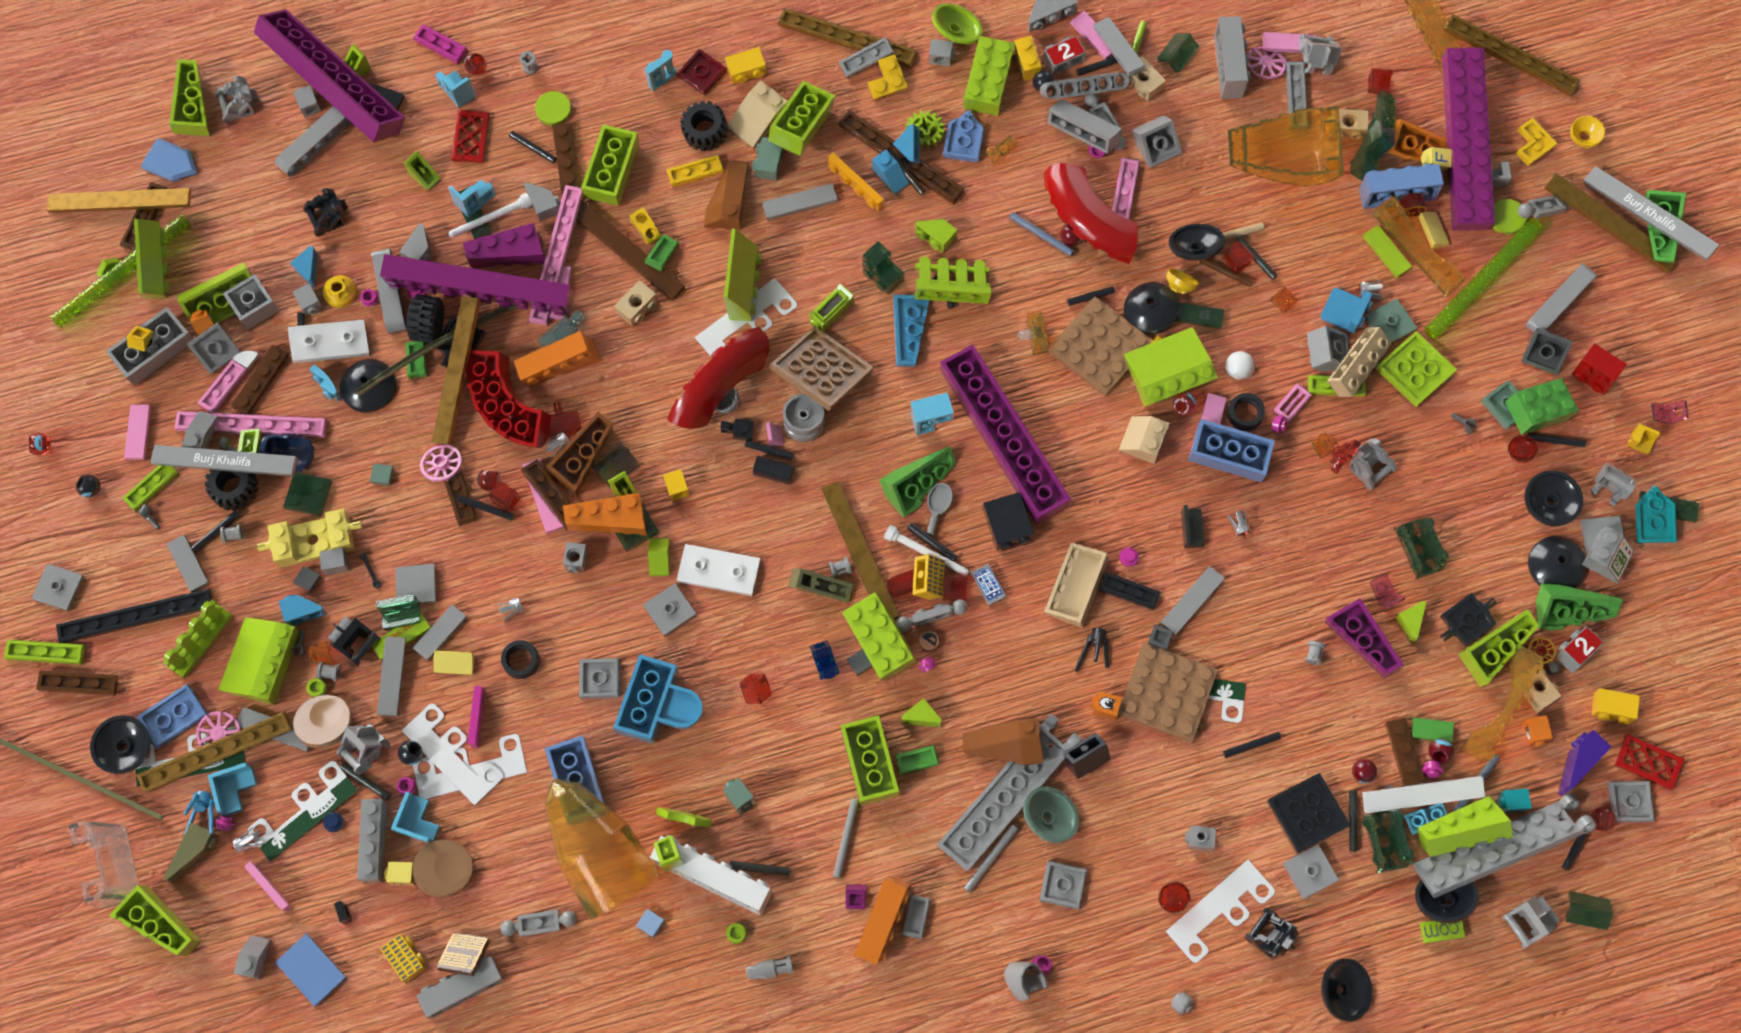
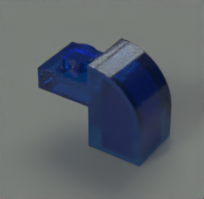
(824, 660)

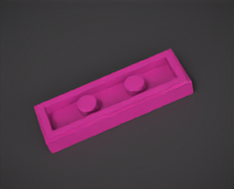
(440, 44)
(476, 716)

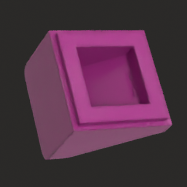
(855, 896)

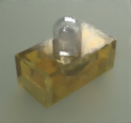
(1035, 333)

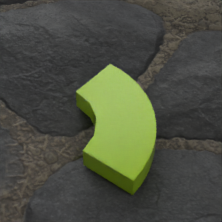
(684, 817)

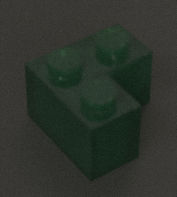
(880, 268)

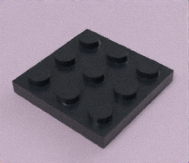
(1308, 813)

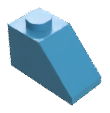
(889, 172)
(299, 610)

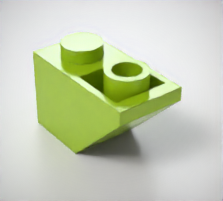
(937, 232)

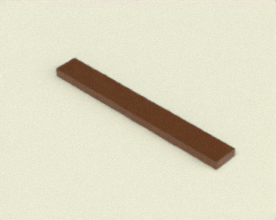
(922, 172)
(628, 251)

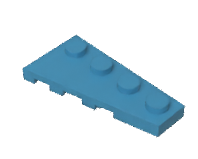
(908, 328)

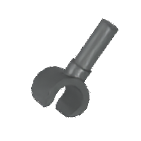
(1468, 423)
(224, 444)
(145, 513)
(300, 644)
(1552, 668)

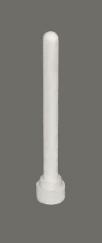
(522, 202)
(893, 534)

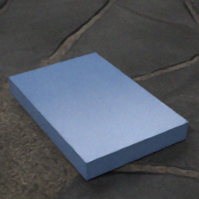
(173, 716)
(311, 970)

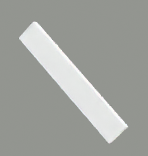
(1423, 794)

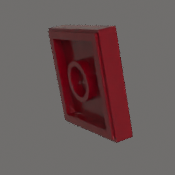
(701, 72)

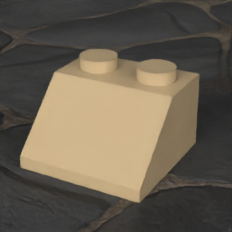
(1144, 437)

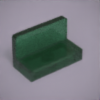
(1178, 51)
(399, 611)
(1589, 911)

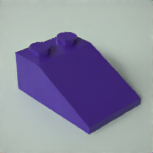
(1581, 758)

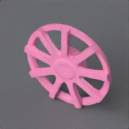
(1266, 63)
(441, 463)
(217, 731)

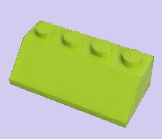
(150, 259)
(210, 294)

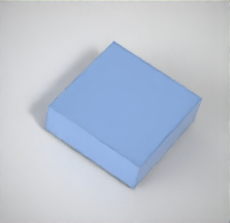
(650, 923)

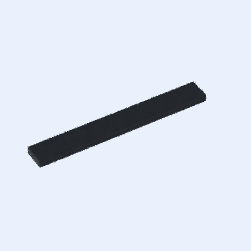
(132, 616)

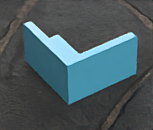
(456, 88)
(473, 197)
(931, 411)
(226, 787)
(410, 819)

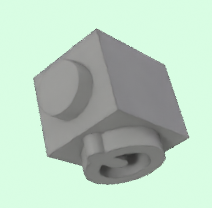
(1200, 838)

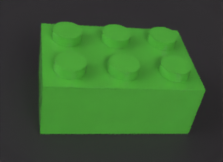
(1541, 406)

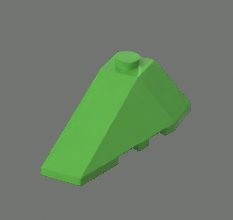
(1664, 247)
(912, 482)
(1566, 606)

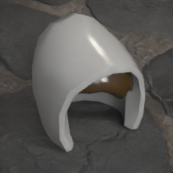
(1024, 978)

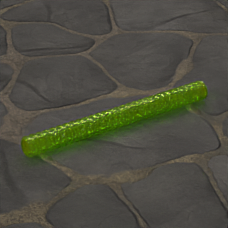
(112, 277)
(1483, 278)

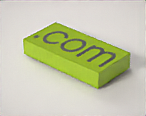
(1436, 931)

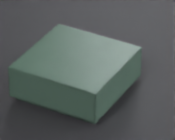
(381, 474)

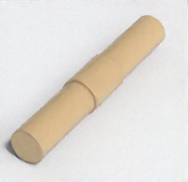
(1243, 231)

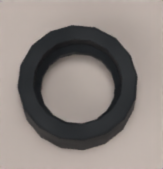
(1246, 398)
(509, 649)

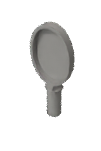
(938, 502)

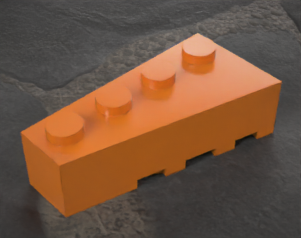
(557, 358)
(607, 515)
(882, 920)

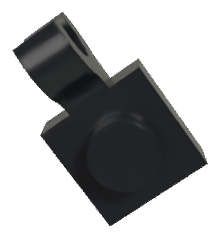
(741, 429)

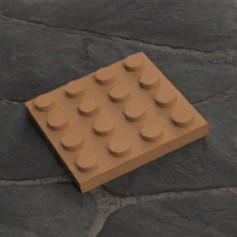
(1096, 345)
(821, 368)
(1167, 692)

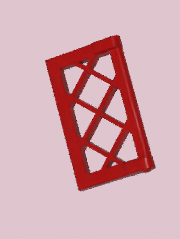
(467, 157)
(1635, 769)

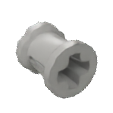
(528, 62)
(231, 533)
(840, 567)
(1315, 653)
(328, 671)

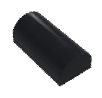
(773, 470)

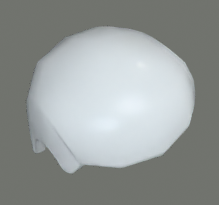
(1240, 365)

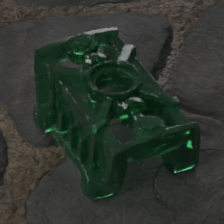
(1428, 541)
(1396, 838)

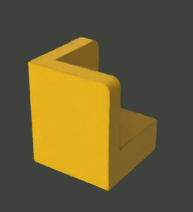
(1643, 438)
(676, 485)

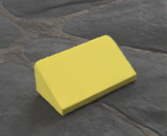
(1433, 229)
(454, 662)

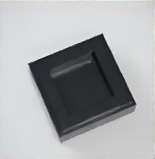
(342, 912)

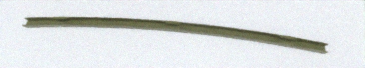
(417, 354)
(81, 779)

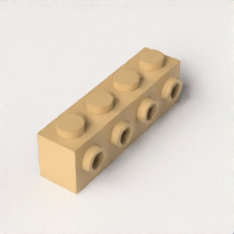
(1359, 362)

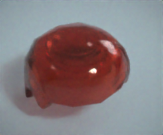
(1522, 449)
(1174, 897)

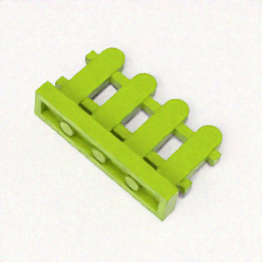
(952, 291)
(197, 639)

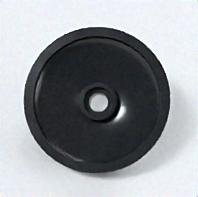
(1196, 242)
(1152, 317)
(374, 398)
(1559, 489)
(1545, 564)
(111, 737)
(1461, 903)
(1346, 990)

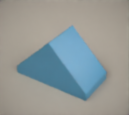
(909, 143)
(306, 265)

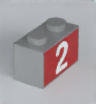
(1064, 55)
(1579, 649)

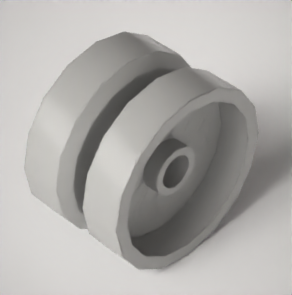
(803, 418)

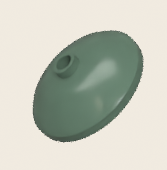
(1051, 814)

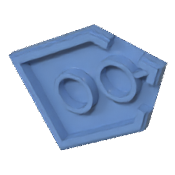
(964, 138)
(169, 161)

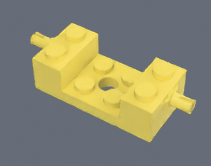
(291, 543)

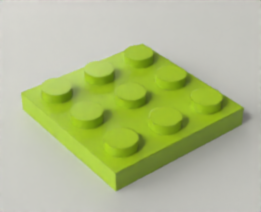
(1416, 369)

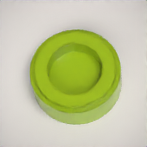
(316, 687)
(736, 933)

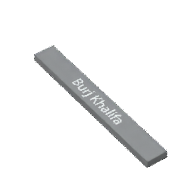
(1651, 213)
(224, 460)

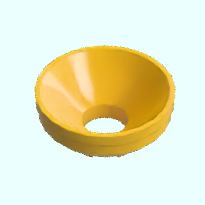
(1588, 125)
(1181, 281)
(344, 296)

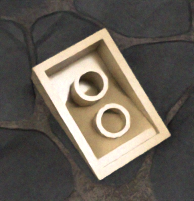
(756, 114)

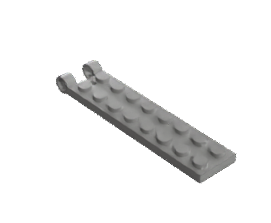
(1002, 801)
(1530, 836)

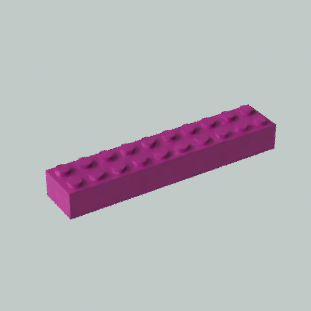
(329, 75)
(1468, 138)
(476, 283)
(1005, 434)

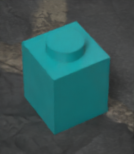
(1514, 801)

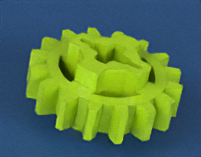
(931, 125)

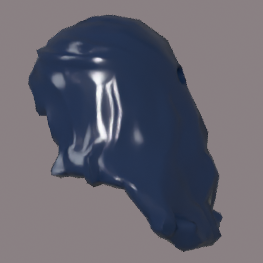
(291, 446)

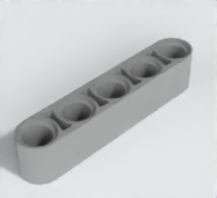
(1092, 85)
(312, 141)
(389, 297)
(1562, 298)

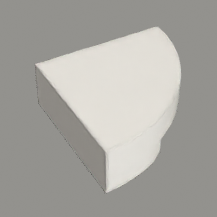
(246, 358)

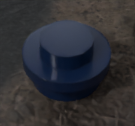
(333, 822)

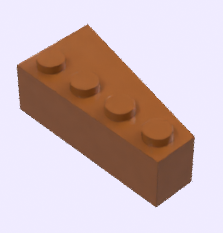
(579, 455)

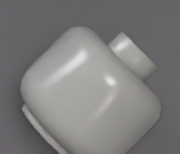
(1182, 1003)

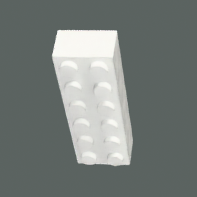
(720, 878)

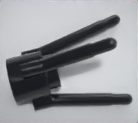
(1098, 638)

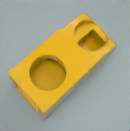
(645, 226)

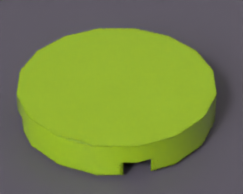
(553, 108)
(1507, 217)

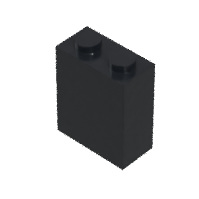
(1008, 521)

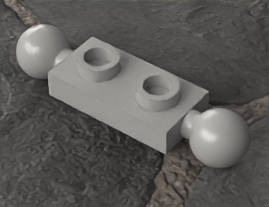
(1103, 112)
(1542, 207)
(924, 617)
(538, 923)

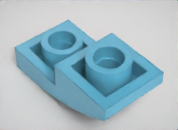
(326, 384)
(1424, 816)

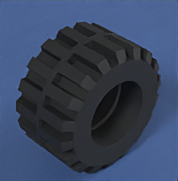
(697, 114)
(425, 318)
(235, 498)

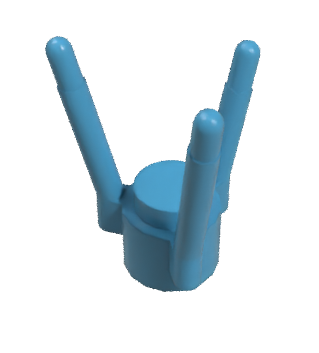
(200, 801)

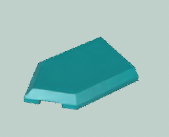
(1655, 518)

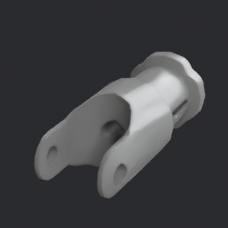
(770, 968)

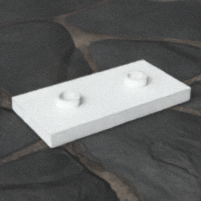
(328, 341)
(718, 570)

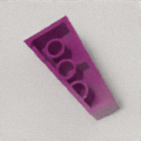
(506, 248)
(1365, 637)

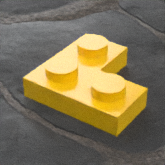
(892, 79)
(1538, 142)

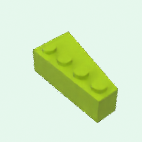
(188, 102)
(1496, 648)
(1465, 827)
(155, 920)

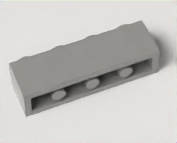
(1084, 126)
(372, 841)
(459, 988)

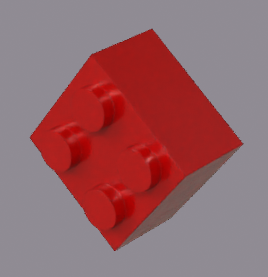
(1599, 369)

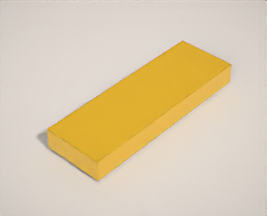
(695, 171)

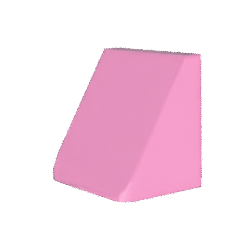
(774, 434)

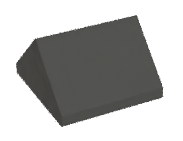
(1546, 350)

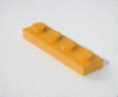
(859, 186)

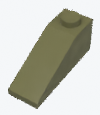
(820, 585)
(193, 847)

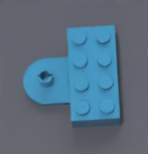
(655, 701)

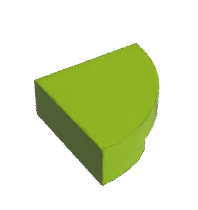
(106, 265)

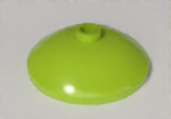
(956, 23)

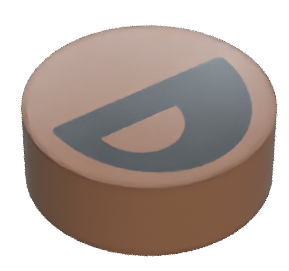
(929, 641)

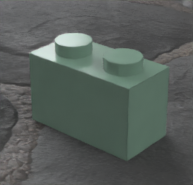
(768, 160)
(739, 796)

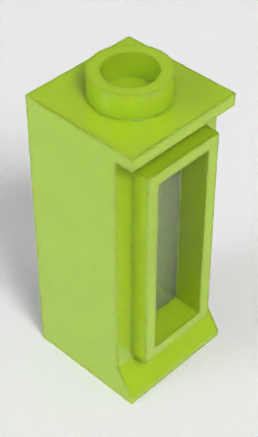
(831, 308)

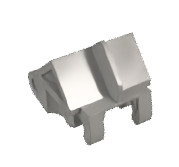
(1319, 53)
(242, 96)
(1366, 457)
(1615, 481)
(365, 740)
(1539, 917)

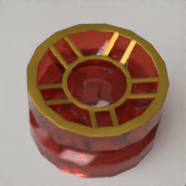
(1413, 204)
(1545, 645)

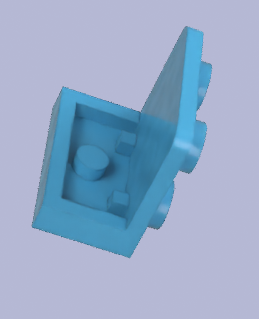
(1346, 309)

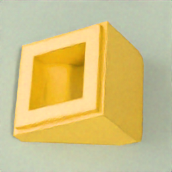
(139, 338)

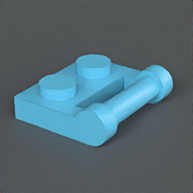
(655, 71)

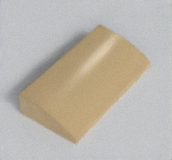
(1077, 584)

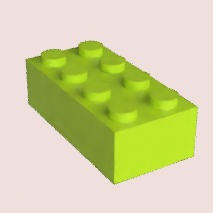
(988, 76)
(801, 118)
(610, 165)
(879, 636)
(869, 760)

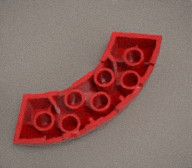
(1088, 214)
(716, 378)
(499, 404)

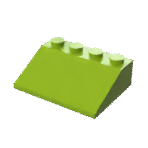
(741, 277)
(1169, 366)
(260, 660)

